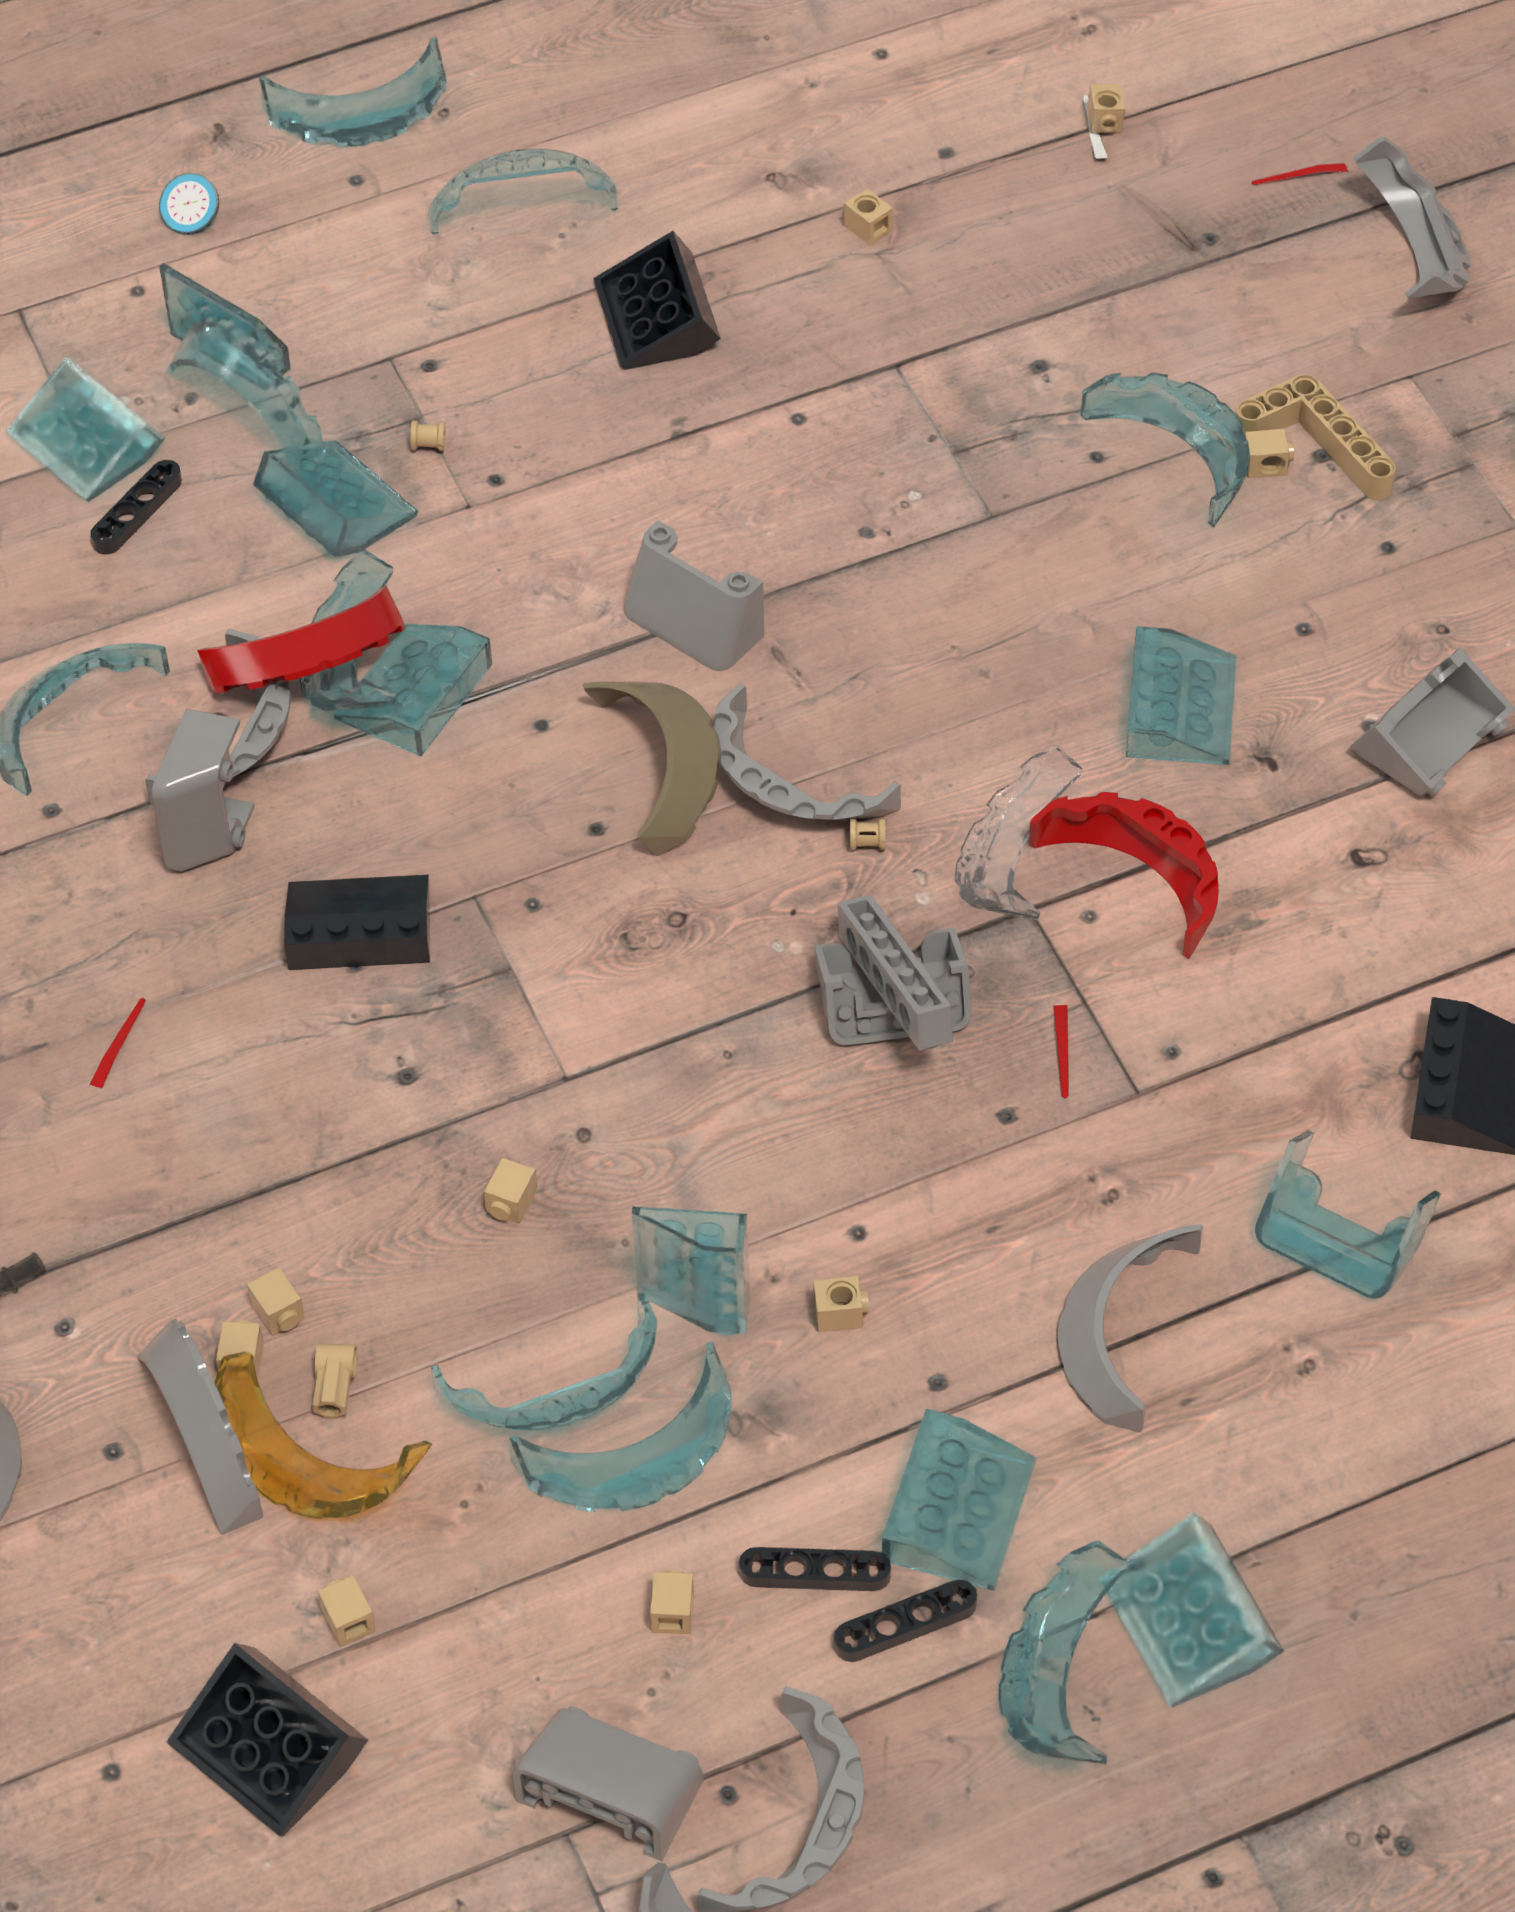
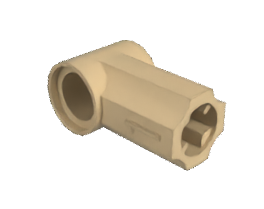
(334, 1370)

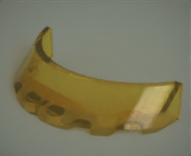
(287, 1471)

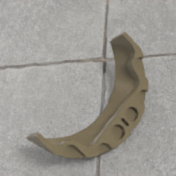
(691, 757)

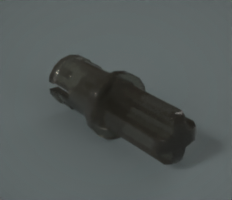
(20, 1273)

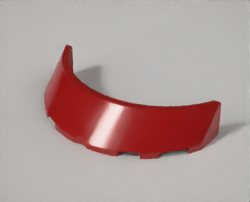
(304, 648)
(1147, 834)

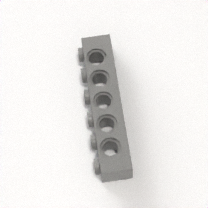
(895, 972)

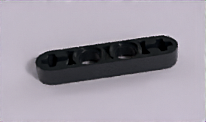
(142, 509)
(814, 1576)
(902, 1615)

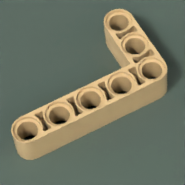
(1337, 432)

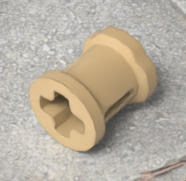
(428, 435)
(857, 828)

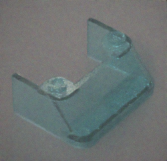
(1328, 1242)

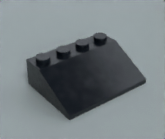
(656, 304)
(357, 922)
(1466, 1079)
(266, 1738)

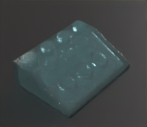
(190, 302)
(84, 431)
(332, 496)
(429, 676)
(1180, 699)
(694, 1265)
(957, 1501)
(1192, 1613)

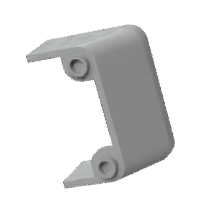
(188, 797)

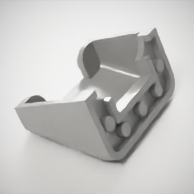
(691, 610)
(1435, 725)
(858, 1012)
(610, 1777)

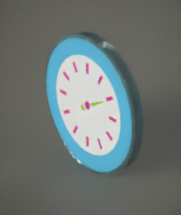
(189, 203)

